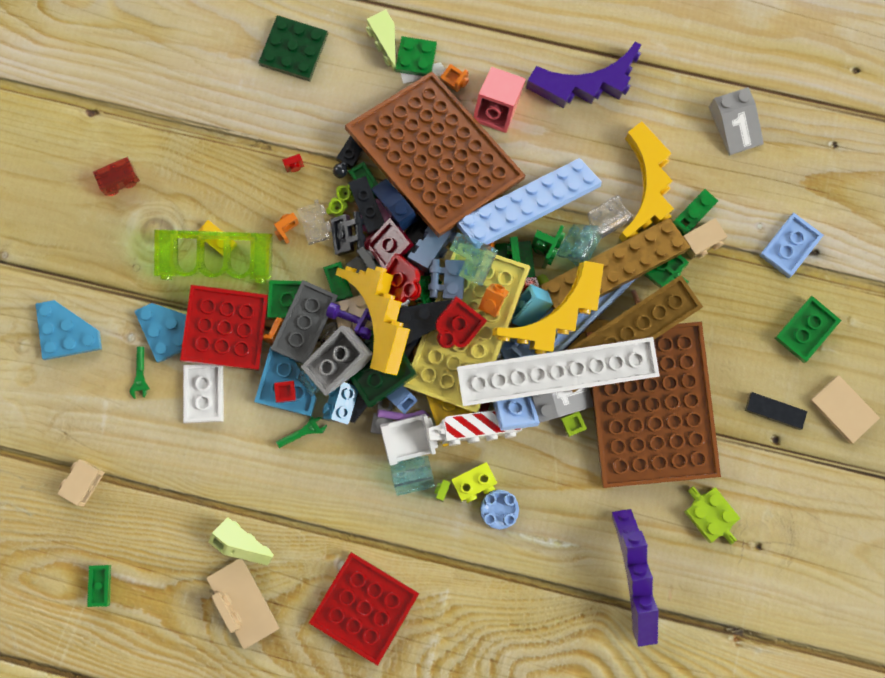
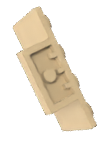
(242, 603)

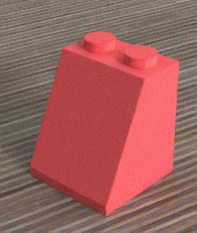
(498, 99)

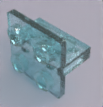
(579, 243)
(412, 475)

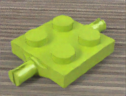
(712, 515)

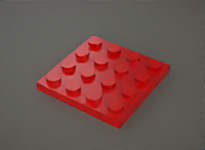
(224, 327)
(364, 608)

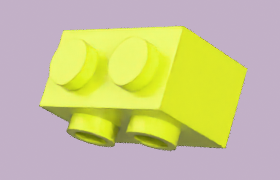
(474, 482)

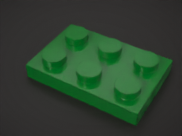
(807, 329)

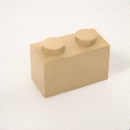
(704, 238)
(80, 482)

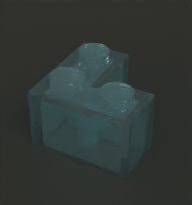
(478, 258)

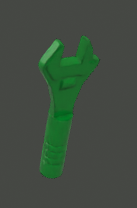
(139, 382)
(310, 428)

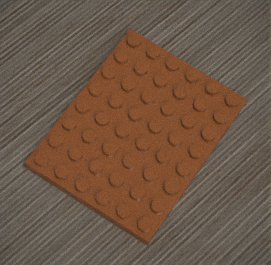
(434, 153)
(660, 424)

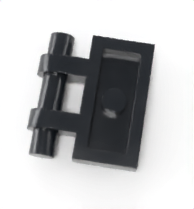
(342, 233)

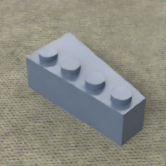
(431, 248)

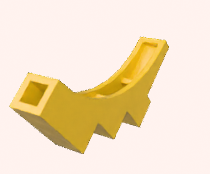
(652, 158)
(582, 297)
(389, 335)

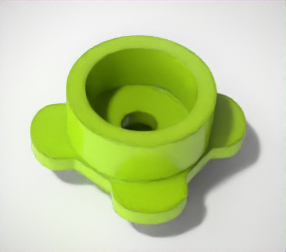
(340, 194)
(336, 203)

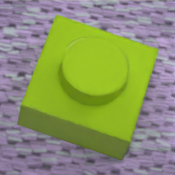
(573, 424)
(441, 490)

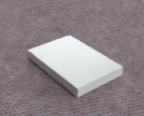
(203, 393)

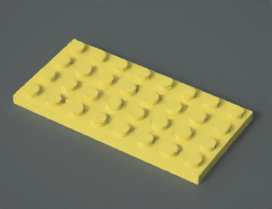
(439, 365)

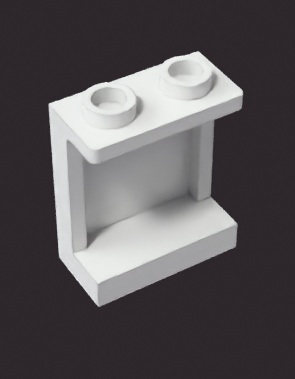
(407, 438)

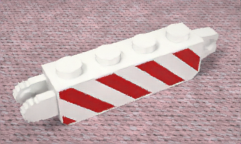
(469, 428)

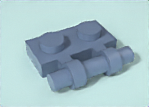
(453, 283)

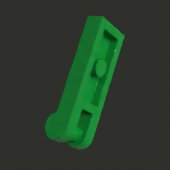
(695, 212)

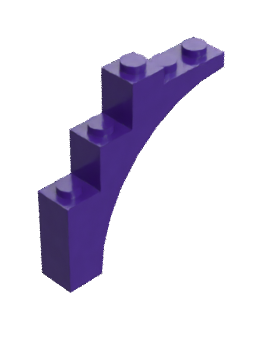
(563, 87)
(639, 578)

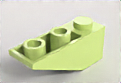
(383, 31)
(235, 542)

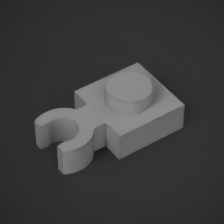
(377, 421)

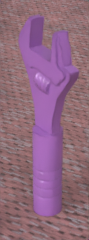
(398, 416)

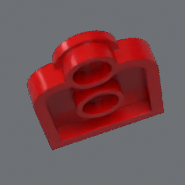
(405, 279)
(458, 324)

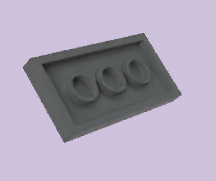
(303, 322)

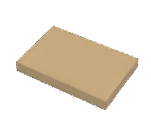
(844, 409)

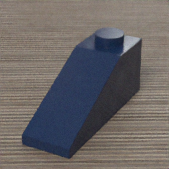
(395, 204)

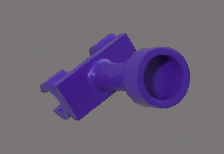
(334, 311)

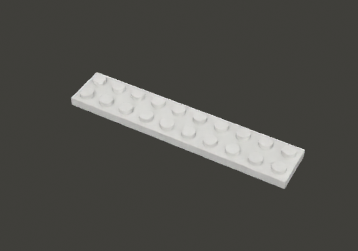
(557, 371)

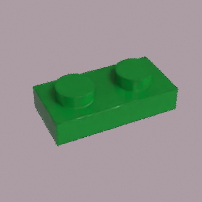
(99, 586)

